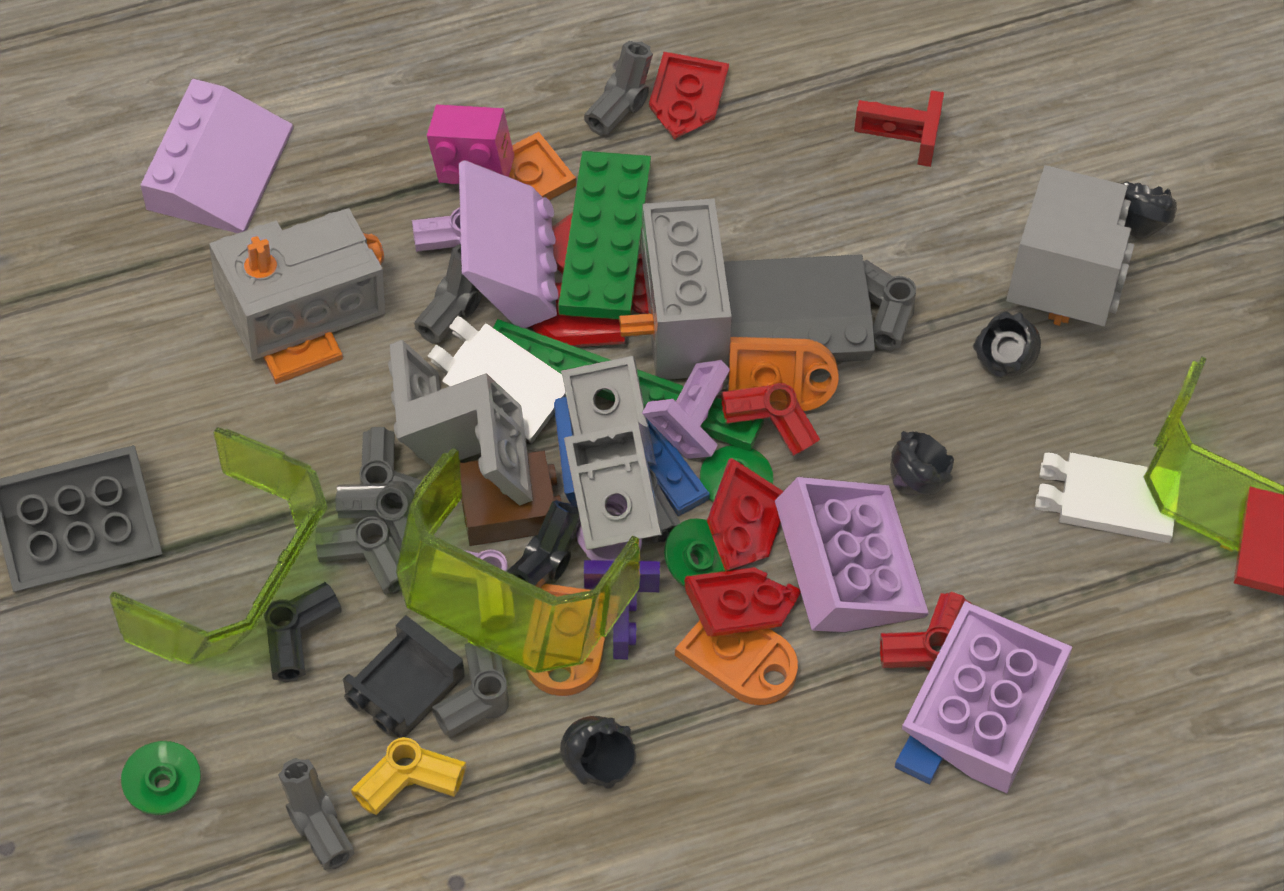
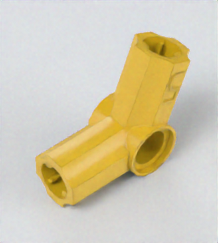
(388, 778)

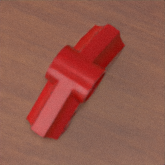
(754, 404)
(914, 648)

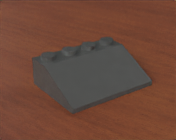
(804, 300)
(76, 518)

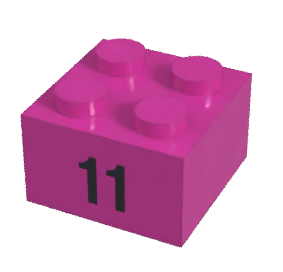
(469, 135)

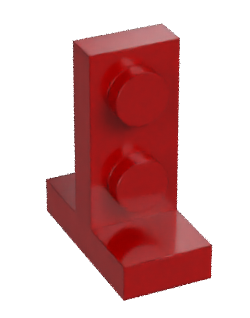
(903, 123)

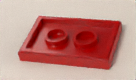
(1262, 542)

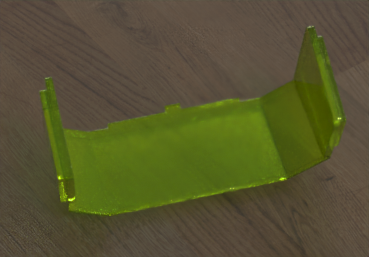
(264, 469)
(1196, 484)
(493, 605)

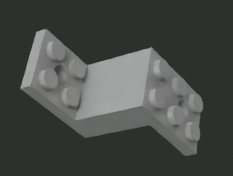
(465, 416)
(610, 453)

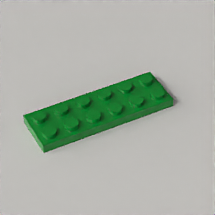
(605, 235)

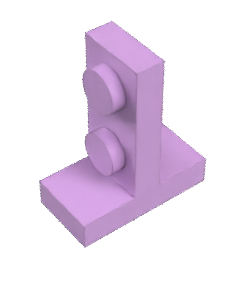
(681, 419)

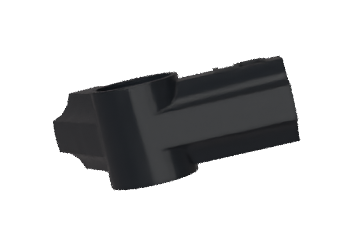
(548, 552)
(286, 641)

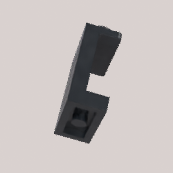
(405, 679)

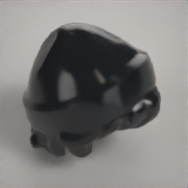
(1149, 209)
(1008, 345)
(920, 464)
(598, 751)

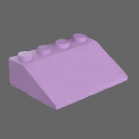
(215, 158)
(508, 244)
(849, 554)
(987, 695)

